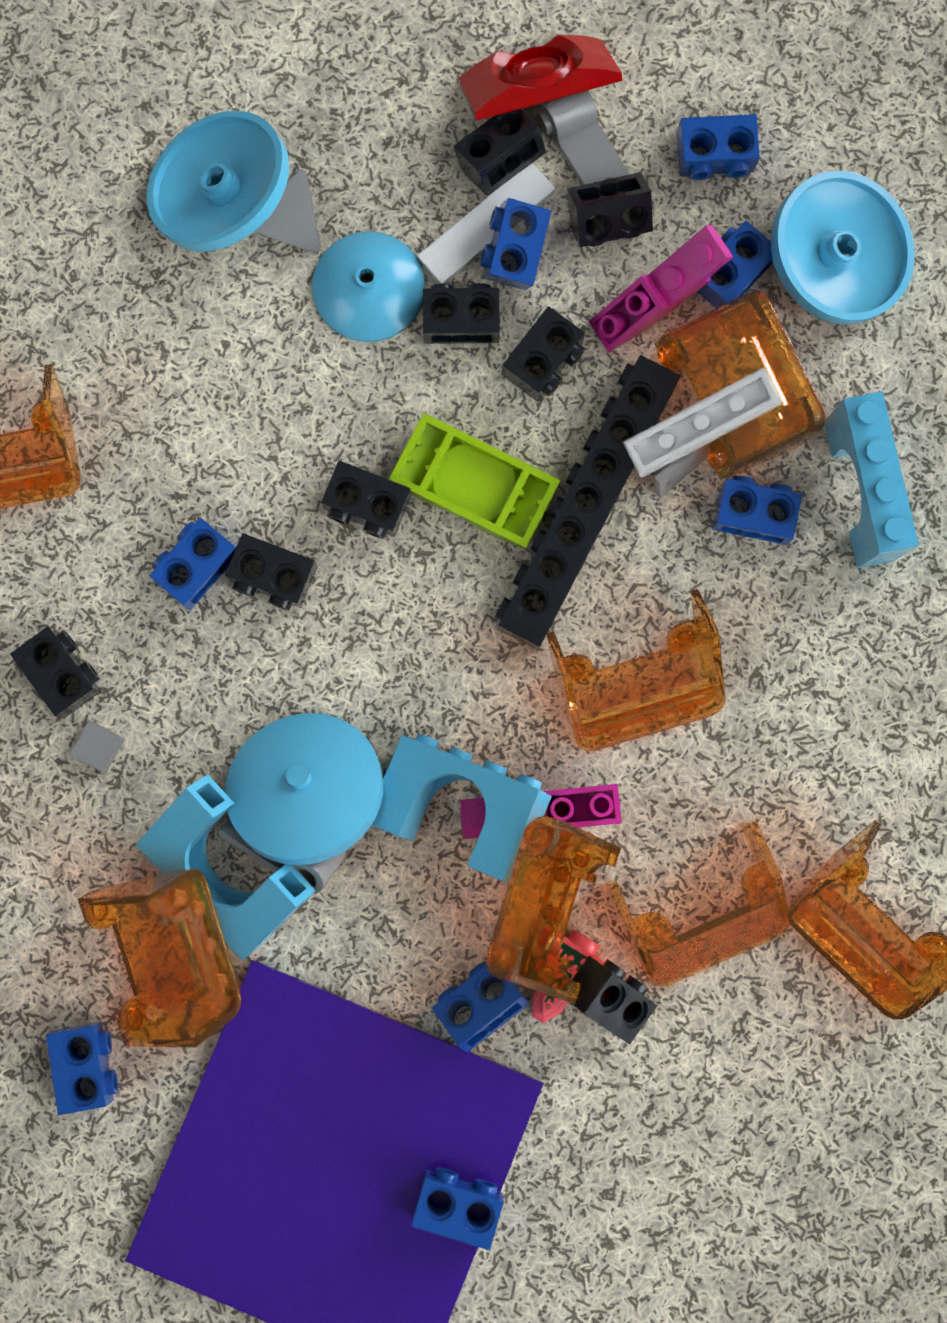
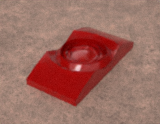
(538, 75)

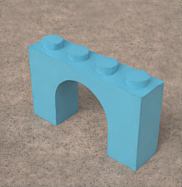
(864, 432)
(422, 770)
(179, 843)

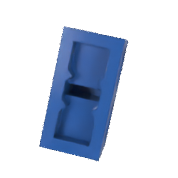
(714, 136)
(524, 247)
(739, 271)
(756, 521)
(202, 570)
(486, 1014)
(69, 1068)
(453, 1219)

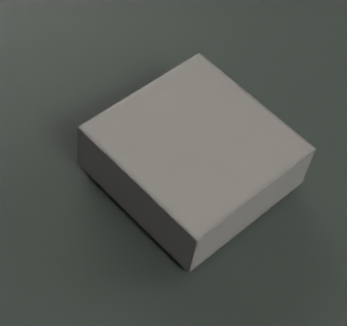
(97, 746)

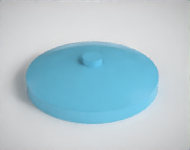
(218, 181)
(842, 247)
(304, 789)

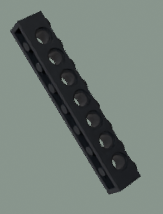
(656, 386)

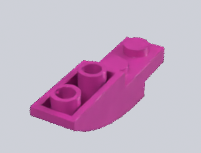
(662, 290)
(575, 806)

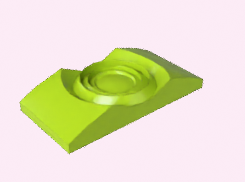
(474, 481)

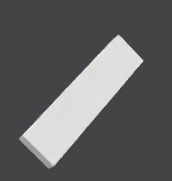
(469, 236)
(703, 422)

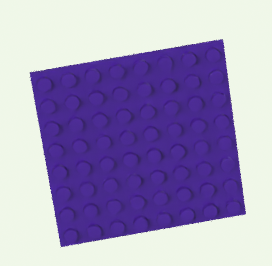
(312, 1155)

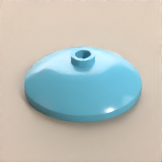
(374, 308)

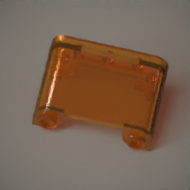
(729, 347)
(539, 906)
(171, 957)

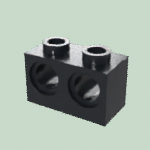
(499, 150)
(609, 202)
(461, 325)
(536, 351)
(371, 491)
(275, 563)
(50, 678)
(612, 1001)

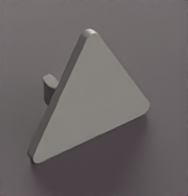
(294, 216)

